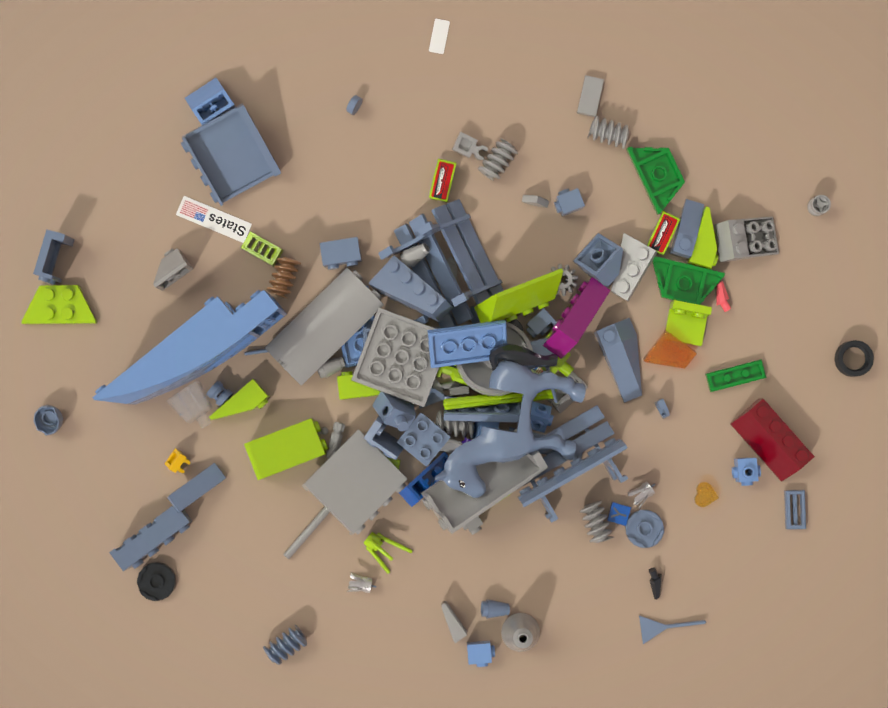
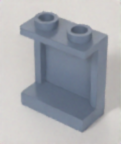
(49, 254)

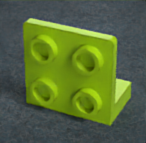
(687, 321)

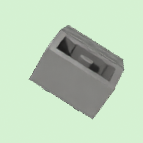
(746, 238)

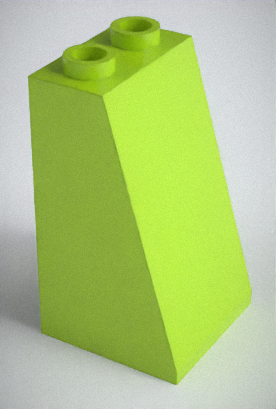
(286, 448)

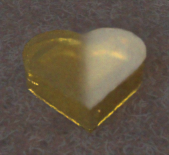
(705, 494)

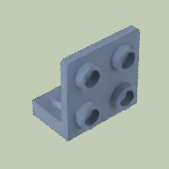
(423, 439)
(384, 441)

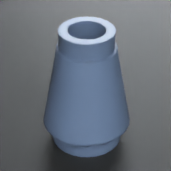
(494, 609)

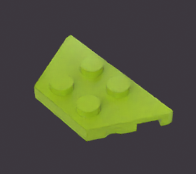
(59, 306)

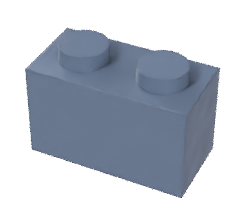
(340, 253)

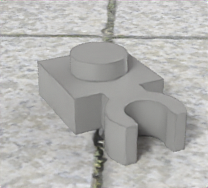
(467, 145)

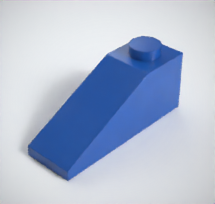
(424, 480)

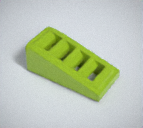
(277, 253)

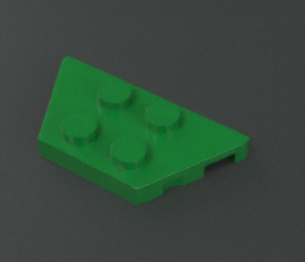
(657, 173)
(684, 281)

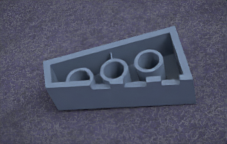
(406, 287)

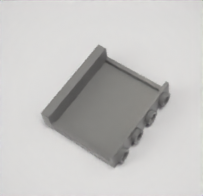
(355, 483)

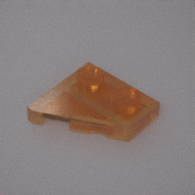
(670, 352)

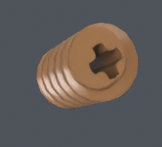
(282, 277)

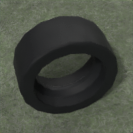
(869, 358)

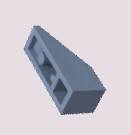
(687, 229)

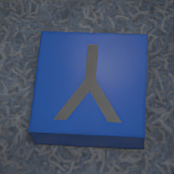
(619, 513)

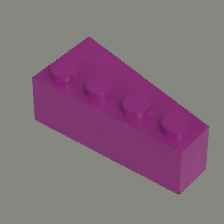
(576, 317)

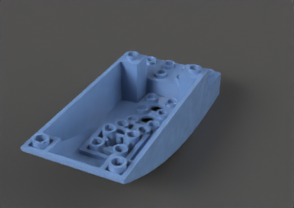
(194, 348)

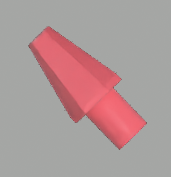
(722, 296)

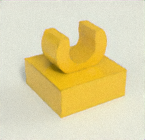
(175, 461)

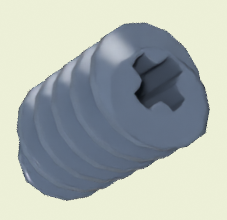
(286, 645)

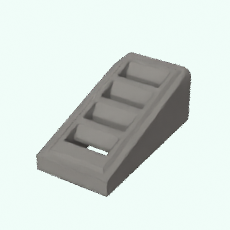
(455, 626)

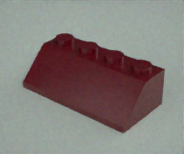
(772, 439)

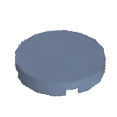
(644, 528)

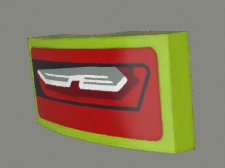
(442, 180)
(663, 232)

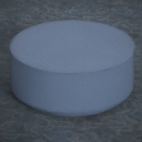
(354, 105)

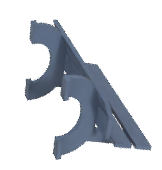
(459, 236)
(579, 466)

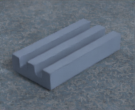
(787, 493)

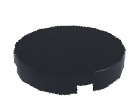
(156, 581)

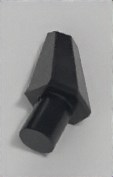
(655, 581)

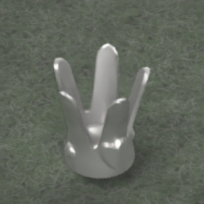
(646, 491)
(362, 583)

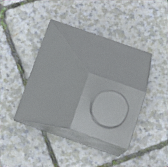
(171, 269)

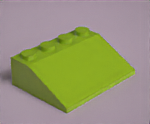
(520, 299)

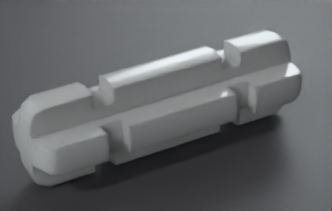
(336, 438)

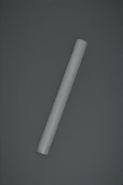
(306, 533)

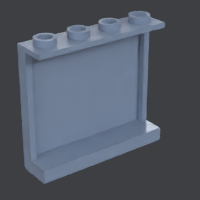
(230, 154)

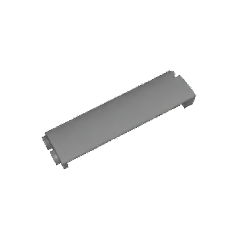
(324, 326)
(501, 479)

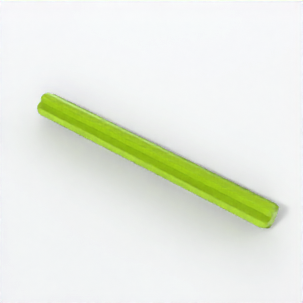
(487, 400)

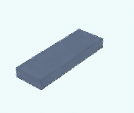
(196, 487)

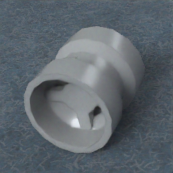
(821, 202)

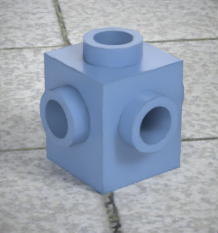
(540, 416)
(739, 468)

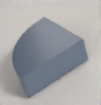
(662, 408)

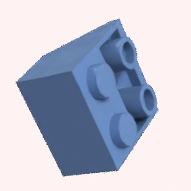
(209, 101)

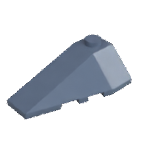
(621, 353)

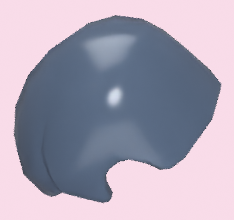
(48, 419)

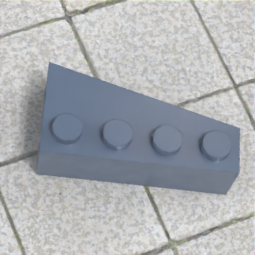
(150, 538)

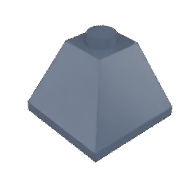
(601, 259)

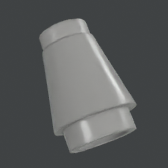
(414, 255)
(330, 367)

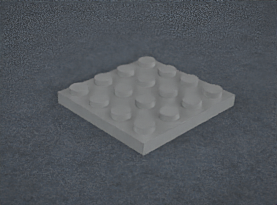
(397, 358)

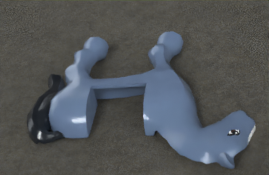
(506, 445)

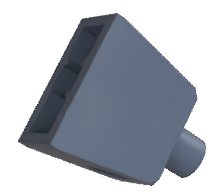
(394, 411)

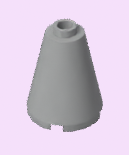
(518, 625)

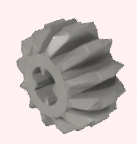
(569, 278)

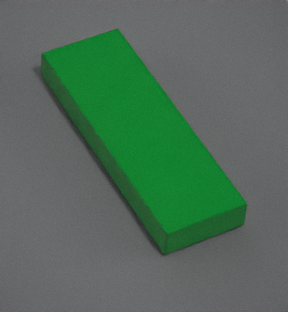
(735, 375)

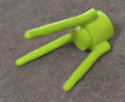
(374, 543)

